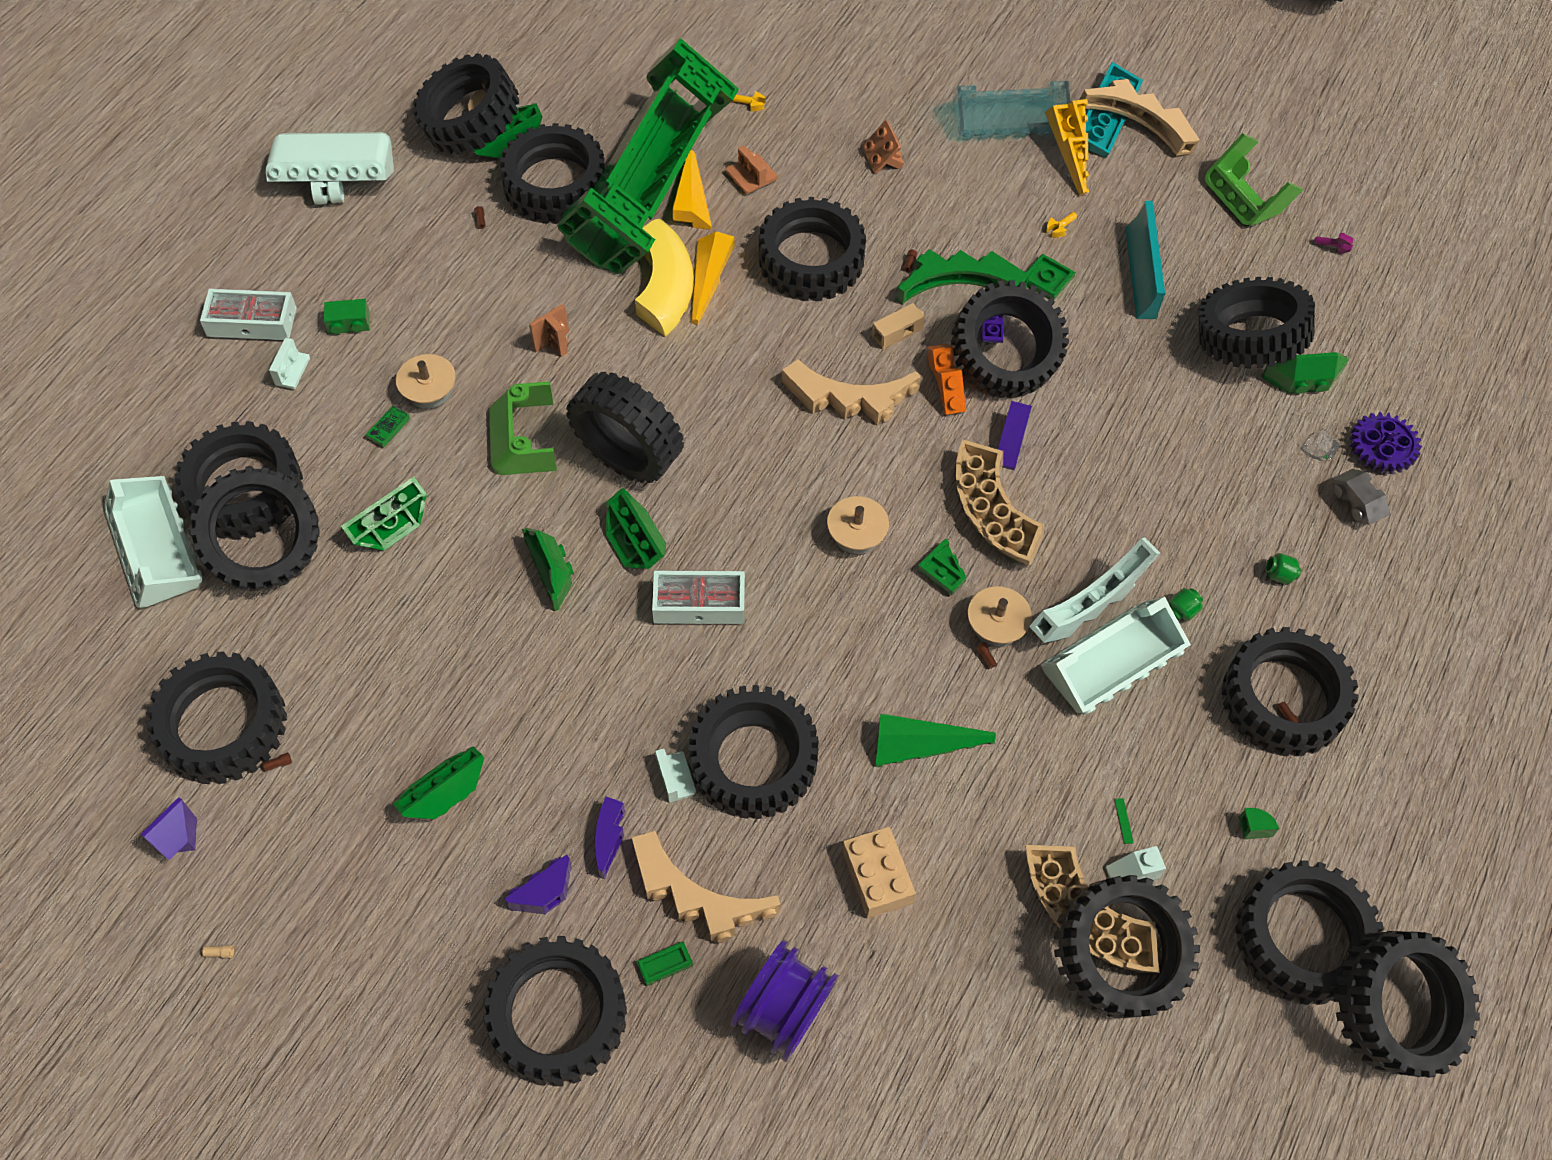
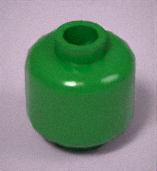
(1282, 568)
(1186, 604)

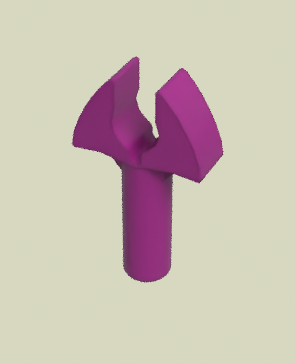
(1342, 243)

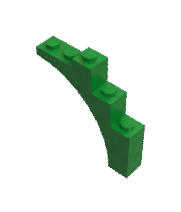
(959, 269)

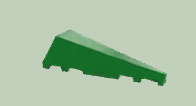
(912, 738)

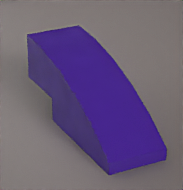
(1014, 433)
(608, 834)

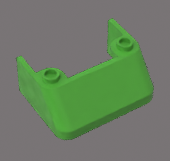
(1228, 183)
(511, 453)

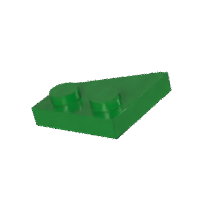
(943, 568)

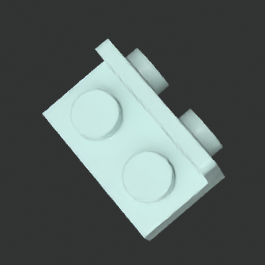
(288, 365)

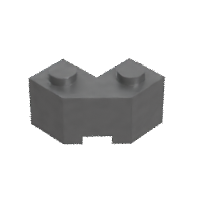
(1366, 501)

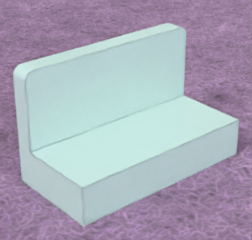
(675, 775)

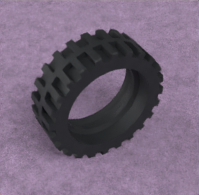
(481, 122)
(545, 144)
(811, 217)
(651, 434)
(226, 445)
(239, 482)
(1313, 657)
(192, 682)
(1175, 937)
(1261, 950)
(522, 968)
(1451, 1003)

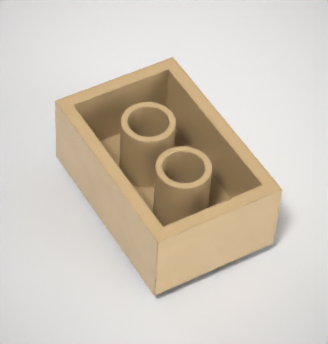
(878, 872)

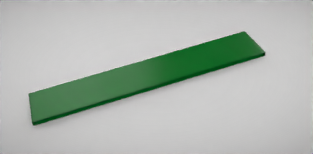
(1124, 822)

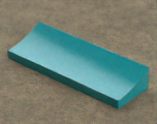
(1105, 125)
(1145, 263)

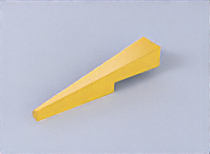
(1069, 129)
(690, 198)
(711, 259)

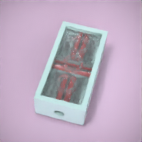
(248, 314)
(698, 597)

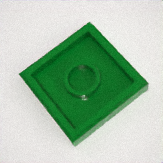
(1049, 276)

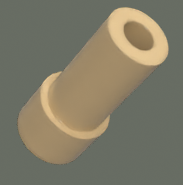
(225, 951)

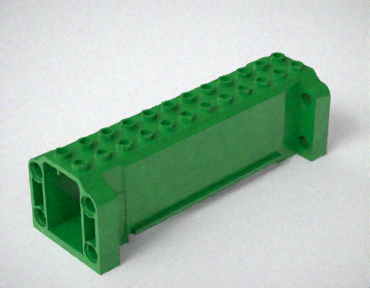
(610, 218)

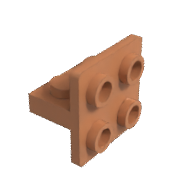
(883, 148)
(750, 171)
(551, 330)

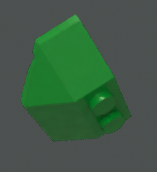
(526, 117)
(1307, 372)
(388, 518)
(633, 532)
(550, 564)
(442, 786)

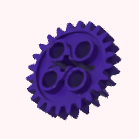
(1391, 455)

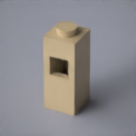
(898, 326)

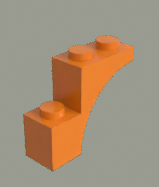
(948, 377)

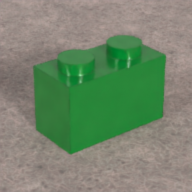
(346, 316)

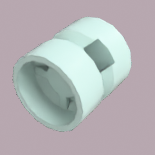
(334, 190)

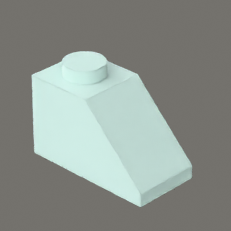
(1141, 863)

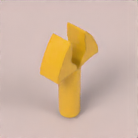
(756, 102)
(1059, 225)

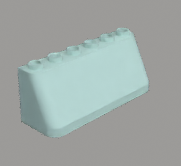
(330, 157)
(150, 539)
(1117, 655)

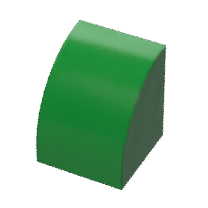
(1257, 824)

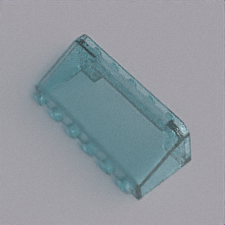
(1007, 110)

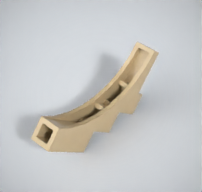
(1145, 109)
(848, 399)
(691, 900)

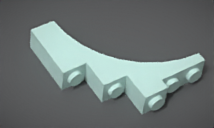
(1113, 586)

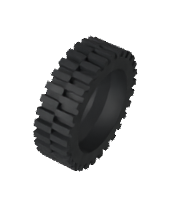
(1256, 298)
(1030, 309)
(745, 710)

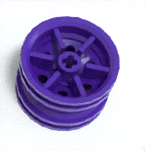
(784, 1000)

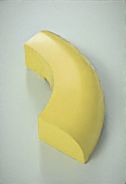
(671, 280)

